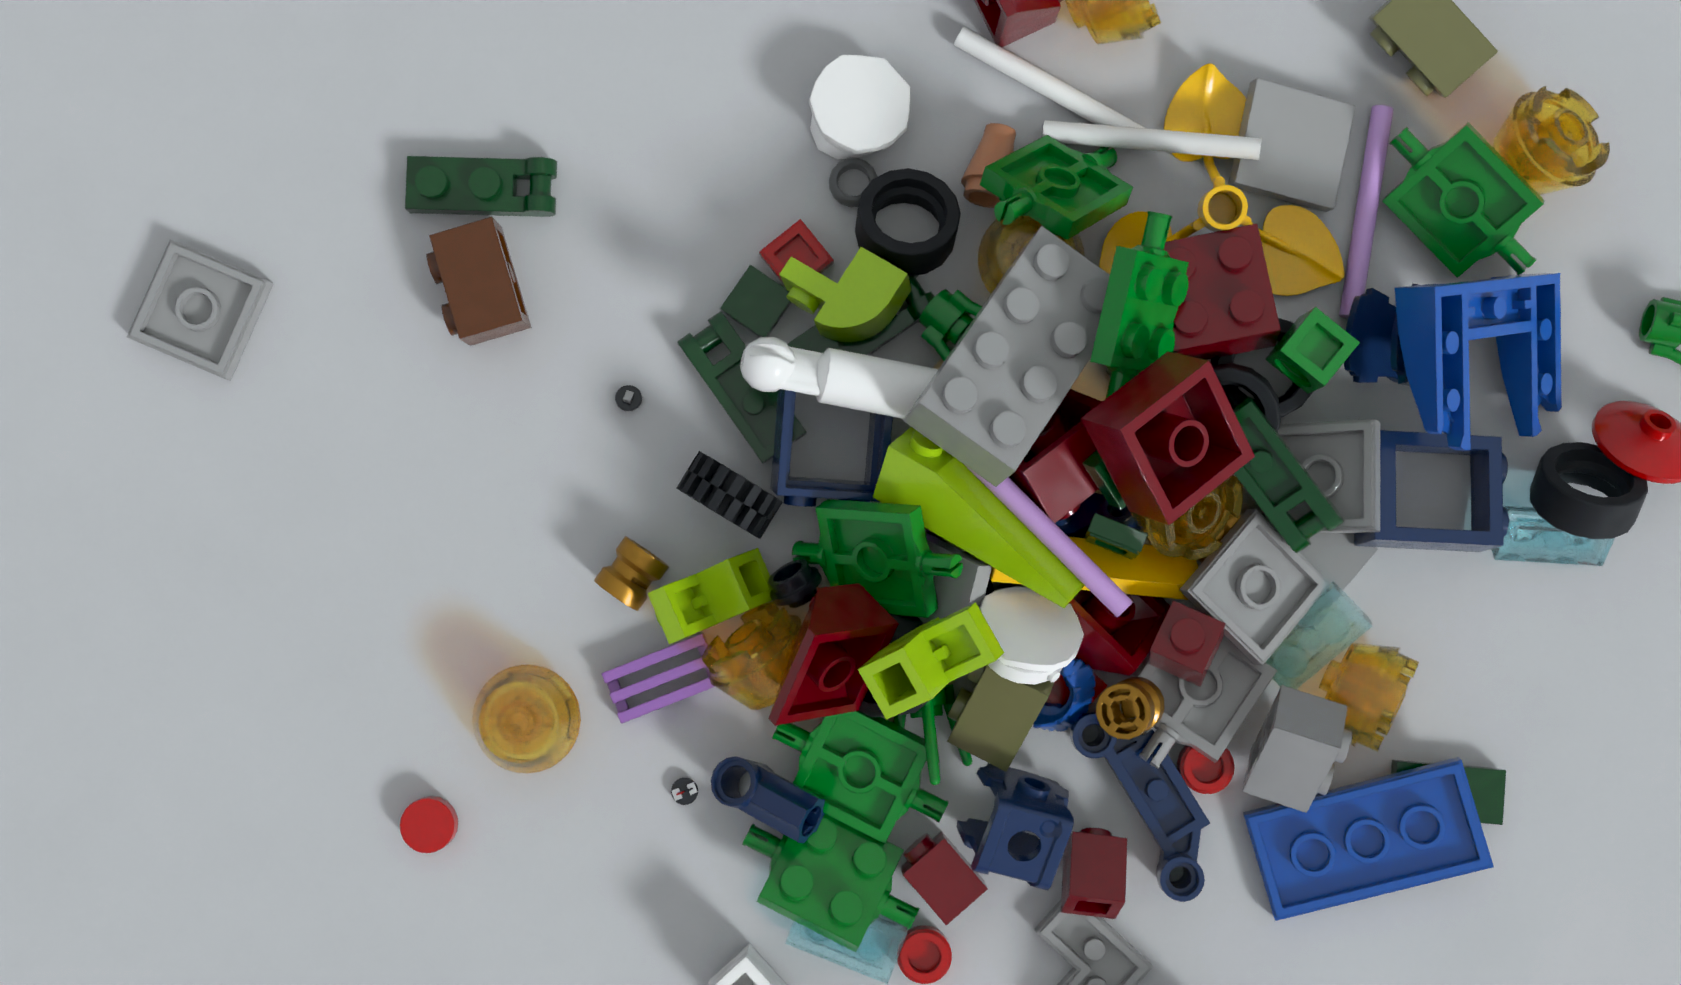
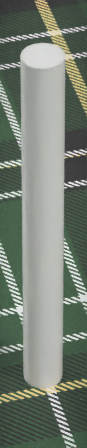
(1039, 80)
(1154, 139)

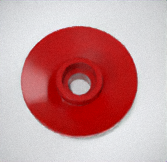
(1640, 440)

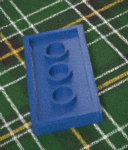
(1369, 839)

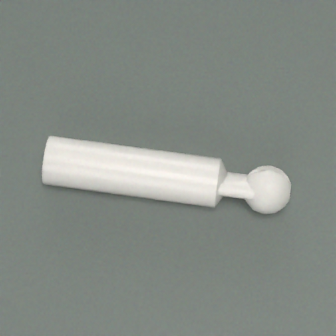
(836, 376)

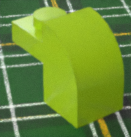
(856, 305)
(712, 595)
(928, 659)

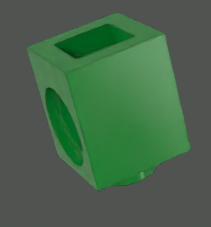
(1312, 350)

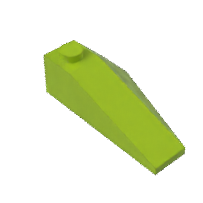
(970, 515)

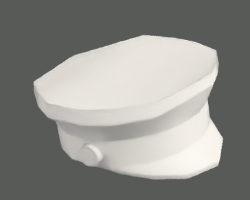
(858, 106)
(1033, 634)

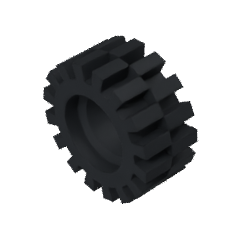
(729, 495)

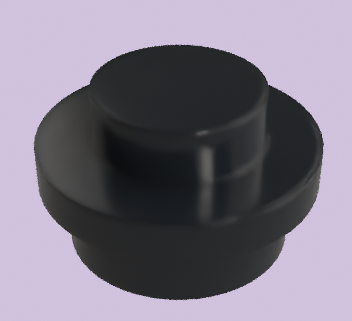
(794, 584)

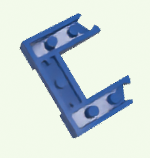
(1435, 338)

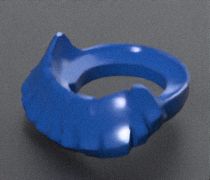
(1081, 685)

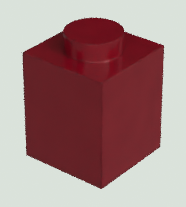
(1186, 643)
(1094, 874)
(942, 876)

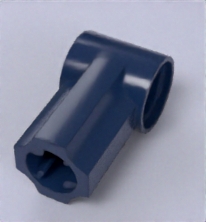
(769, 798)

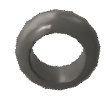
(839, 169)

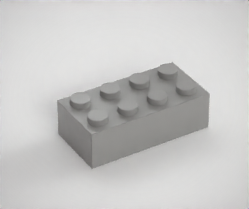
(1015, 359)

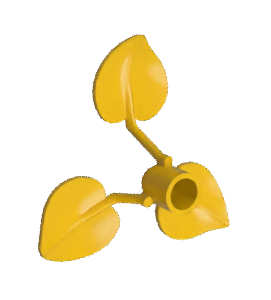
(1294, 240)

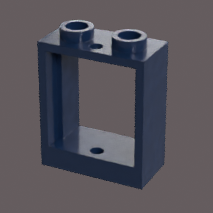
(1487, 476)
(804, 490)

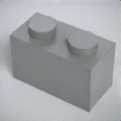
(1297, 749)

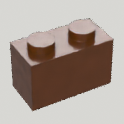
(478, 282)

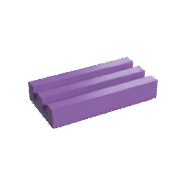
(619, 694)

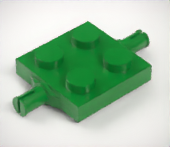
(1056, 186)
(1463, 200)
(1140, 305)
(881, 550)
(863, 770)
(831, 881)

